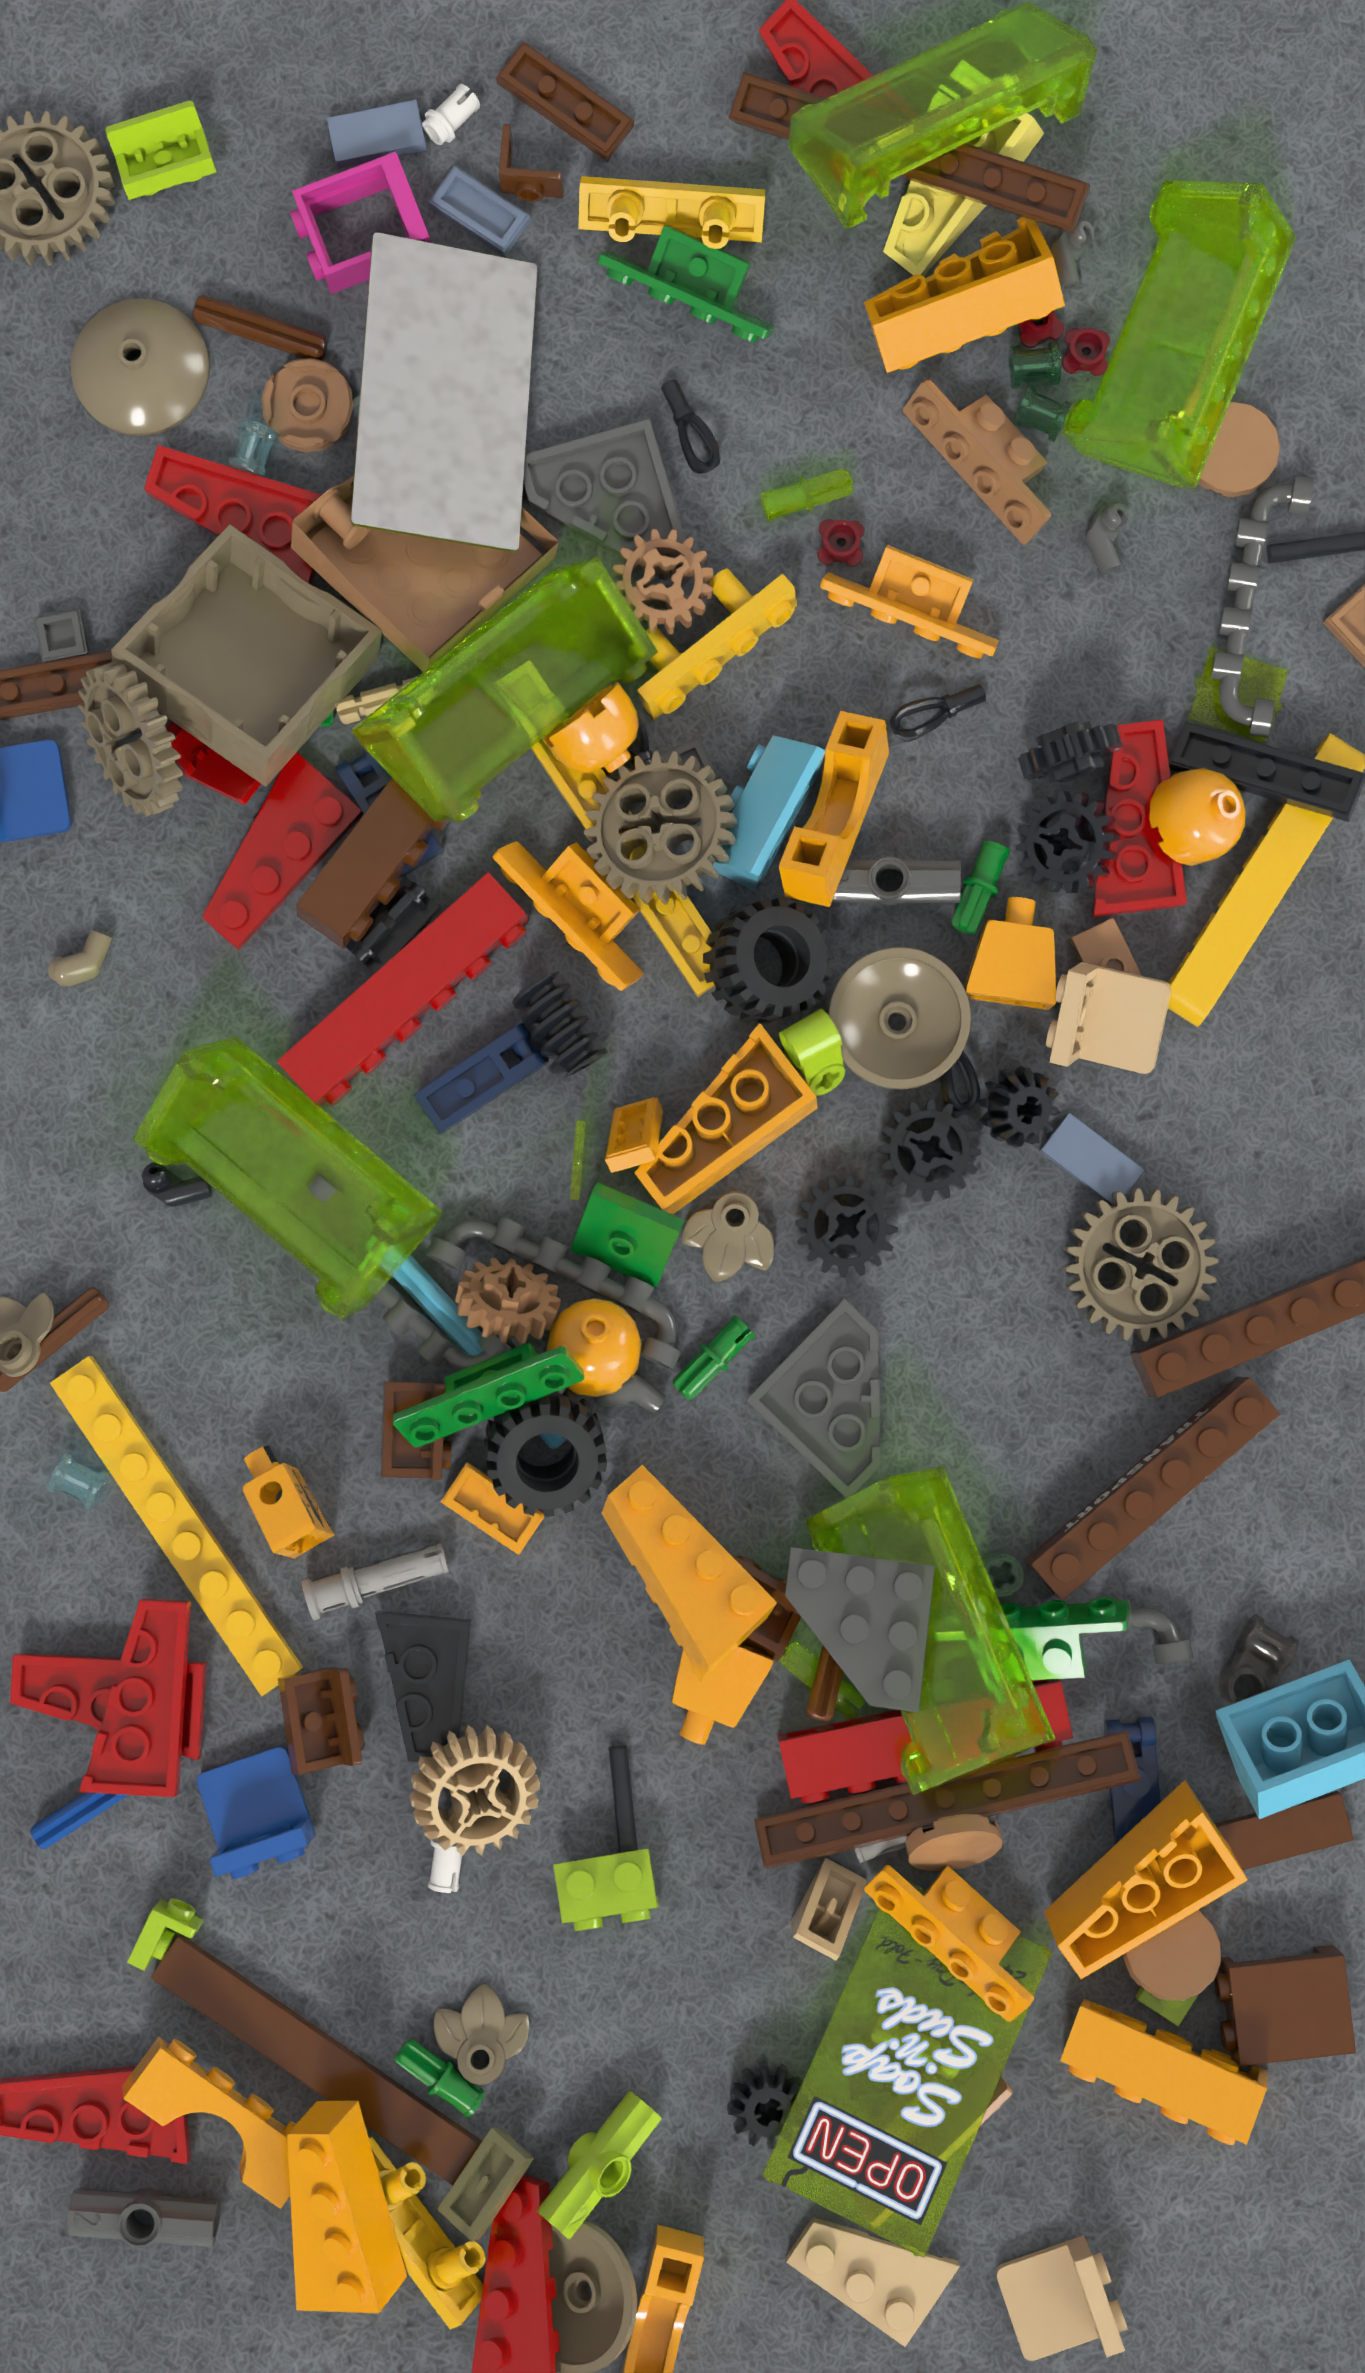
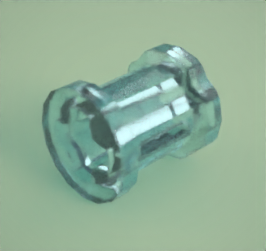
(253, 447)
(78, 1481)

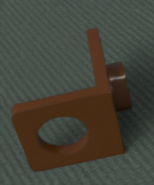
(526, 183)

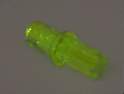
(806, 494)
(804, 1666)

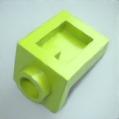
(156, 1938)

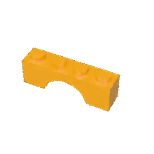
(851, 772)
(173, 2084)
(664, 2301)

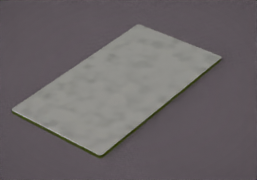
(444, 393)

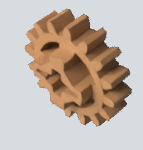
(678, 569)
(507, 1300)

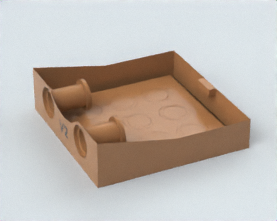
(414, 587)

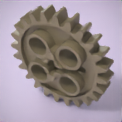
(72, 164)
(119, 709)
(661, 787)
(1157, 1227)

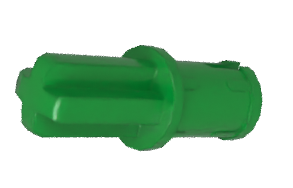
(980, 887)
(713, 1358)
(440, 2077)

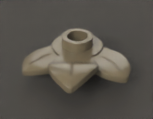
(728, 1243)
(22, 1332)
(481, 2027)

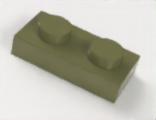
(485, 2184)

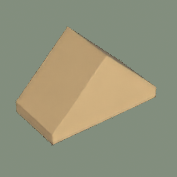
(828, 1909)

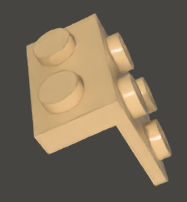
(1108, 1018)
(1060, 2300)

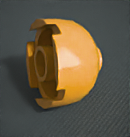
(597, 732)
(1197, 815)
(601, 1341)

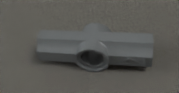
(922, 881)
(112, 2217)

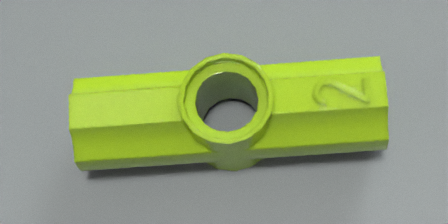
(599, 2164)

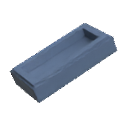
(376, 133)
(479, 211)
(1091, 1159)

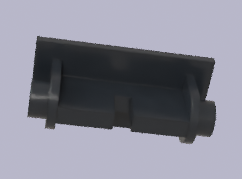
(394, 925)

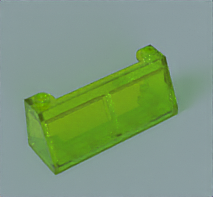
(939, 102)
(1186, 331)
(506, 688)
(263, 1149)
(974, 1682)

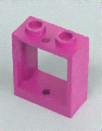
(341, 190)

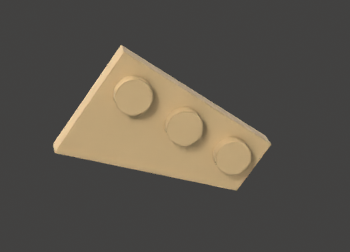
(872, 2275)

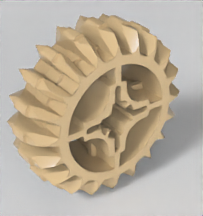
(484, 1813)

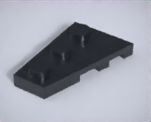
(427, 1675)

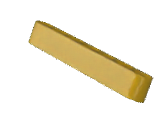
(1252, 897)

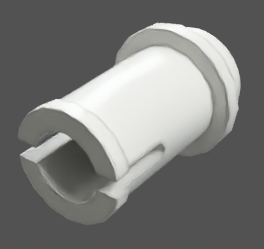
(450, 115)
(445, 1868)

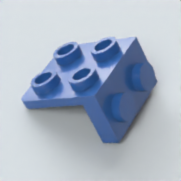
(32, 791)
(255, 1812)

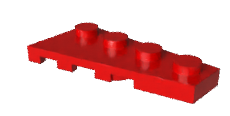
(809, 53)
(224, 495)
(284, 844)
(1143, 874)
(80, 1687)
(144, 1716)
(89, 2112)
(517, 2291)

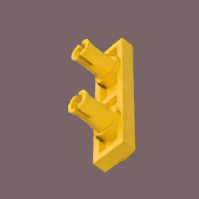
(647, 206)
(732, 637)
(429, 2257)

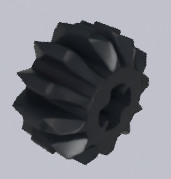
(1020, 1124)
(757, 2091)

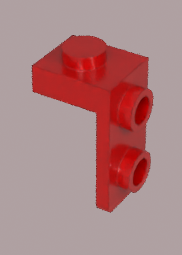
(210, 768)

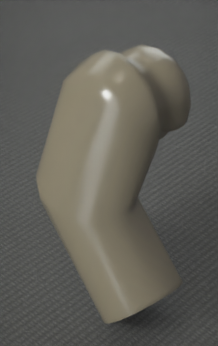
(83, 965)

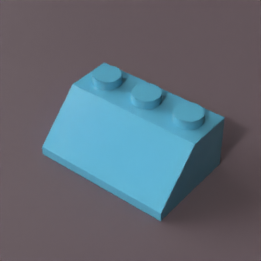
(768, 806)
(1298, 1738)

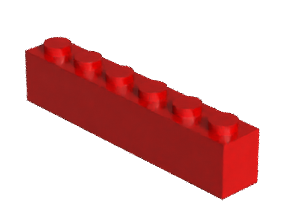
(404, 990)
(870, 1748)

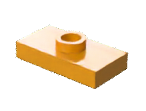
(634, 1134)
(478, 1502)

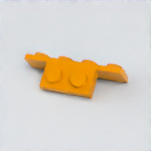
(916, 594)
(578, 904)
(959, 1931)

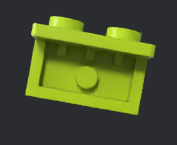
(160, 150)
(606, 1888)

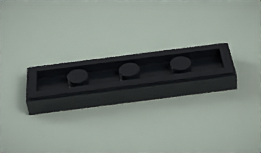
(1270, 771)

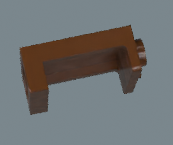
(1286, 2007)

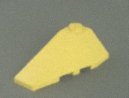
(933, 219)

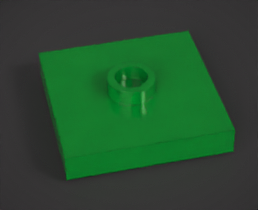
(627, 1234)

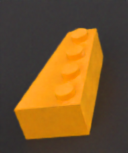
(966, 298)
(728, 1123)
(685, 1571)
(1144, 1884)
(1165, 2072)
(339, 2214)

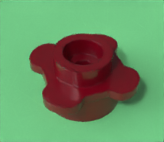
(1035, 335)
(1086, 338)
(832, 531)

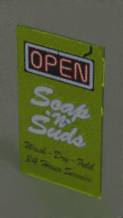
(898, 2087)

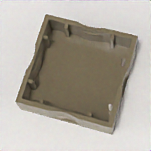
(248, 654)

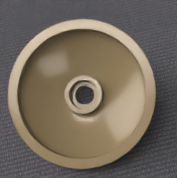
(144, 393)
(923, 994)
(594, 2326)

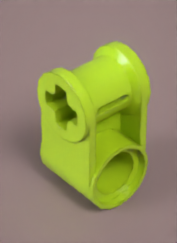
(815, 1050)

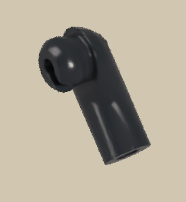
(171, 1189)

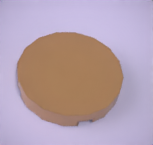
(315, 420)
(1242, 452)
(954, 1842)
(1177, 1960)

